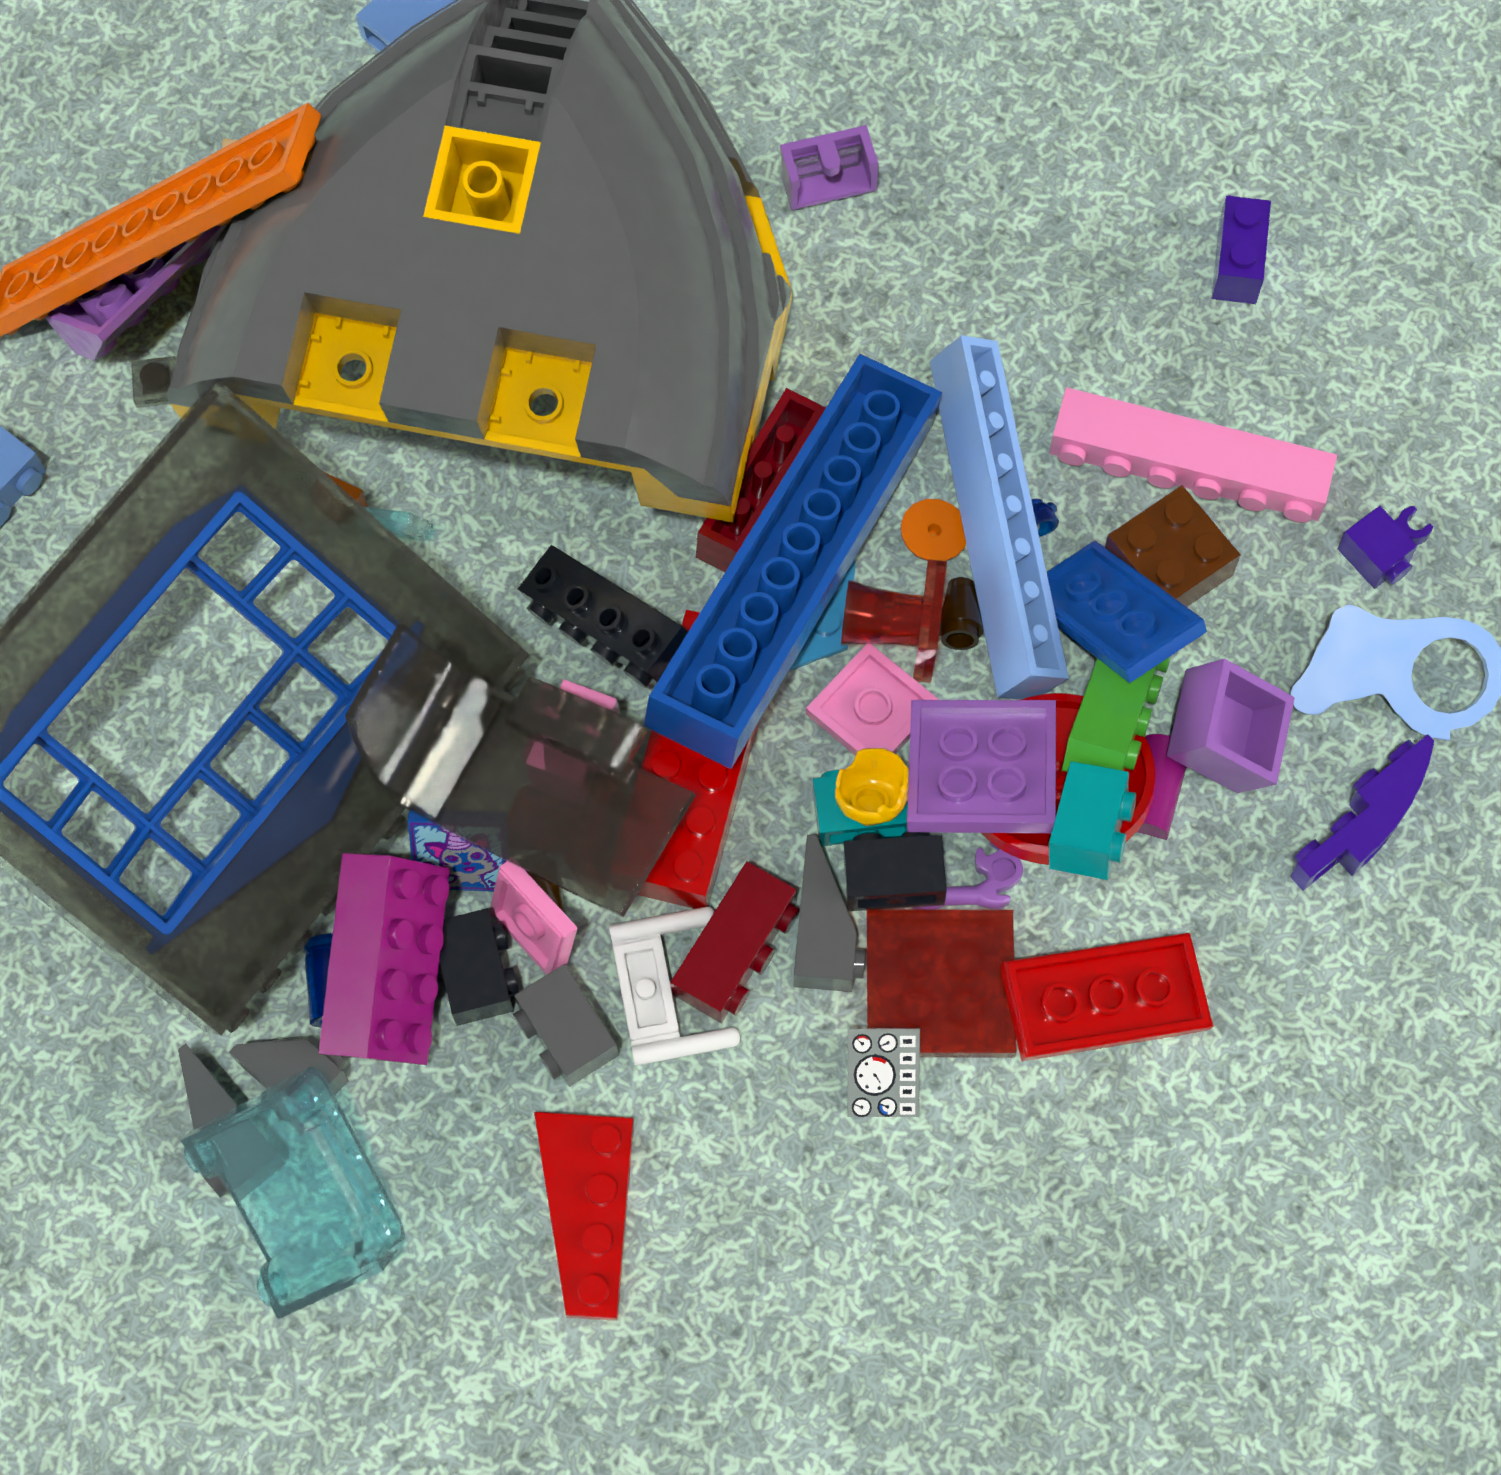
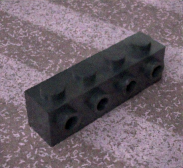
(603, 615)

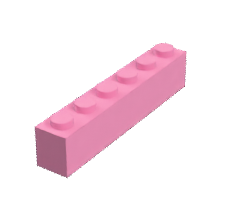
(1193, 454)

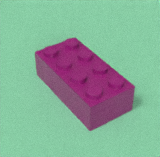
(384, 959)

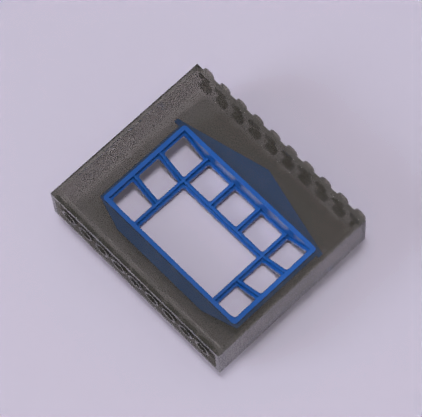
(285, 850)

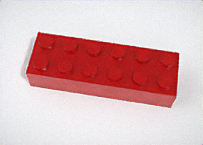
(693, 855)

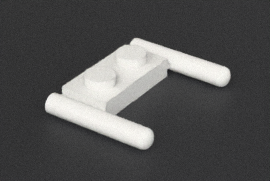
(648, 990)

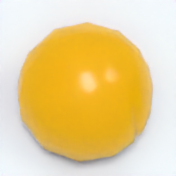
(873, 787)

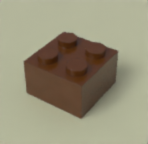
(1176, 547)

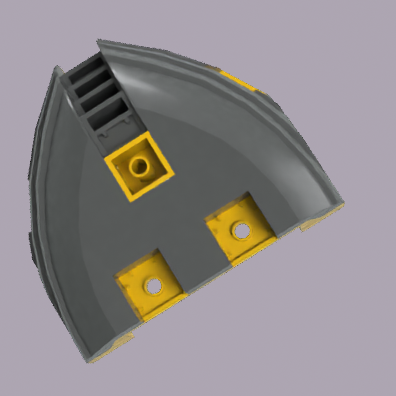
(507, 221)

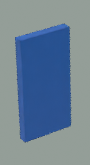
(1119, 612)

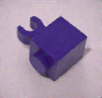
(1381, 546)

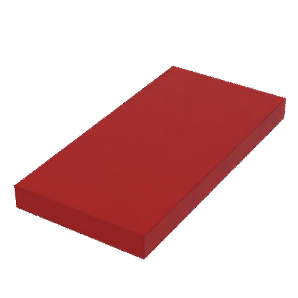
(1105, 996)

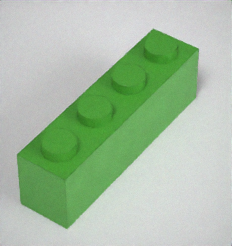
(1112, 717)

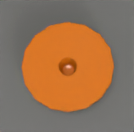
(933, 518)

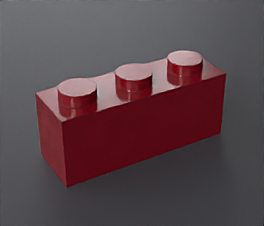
(736, 943)

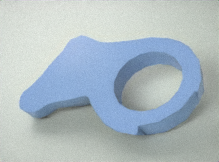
(1377, 656)

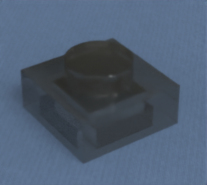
(151, 381)

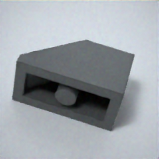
(281, 1059)

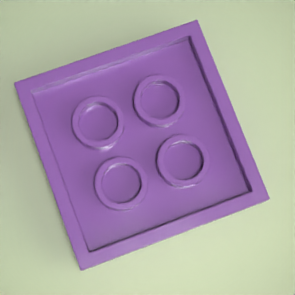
(982, 766)

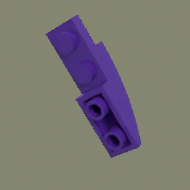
(1380, 806)

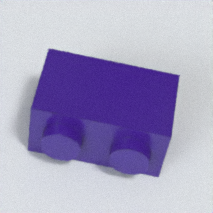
(1241, 249)

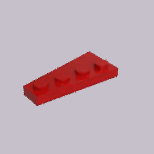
(587, 1197)

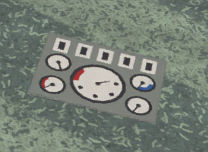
(883, 1072)

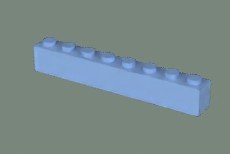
(998, 519)

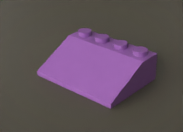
(103, 315)

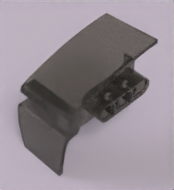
(520, 775)

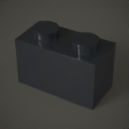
(894, 871)
(474, 968)

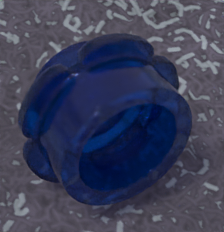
(1045, 516)

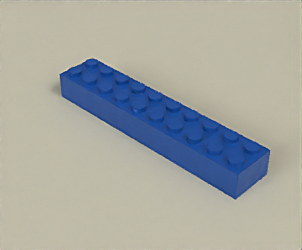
(792, 562)

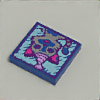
(468, 864)

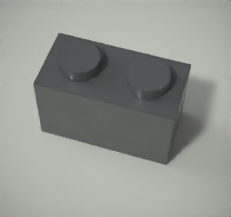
(565, 1026)

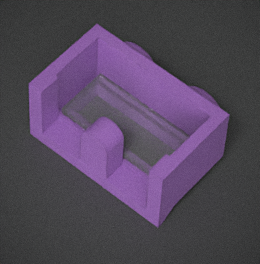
(829, 167)

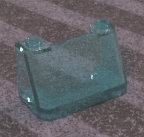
(300, 1190)

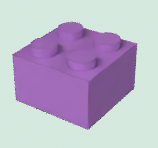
(1231, 726)

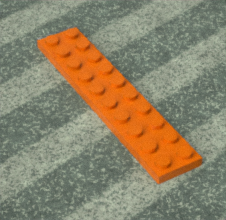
(158, 219)

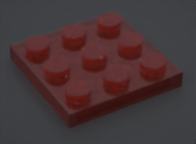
(943, 978)

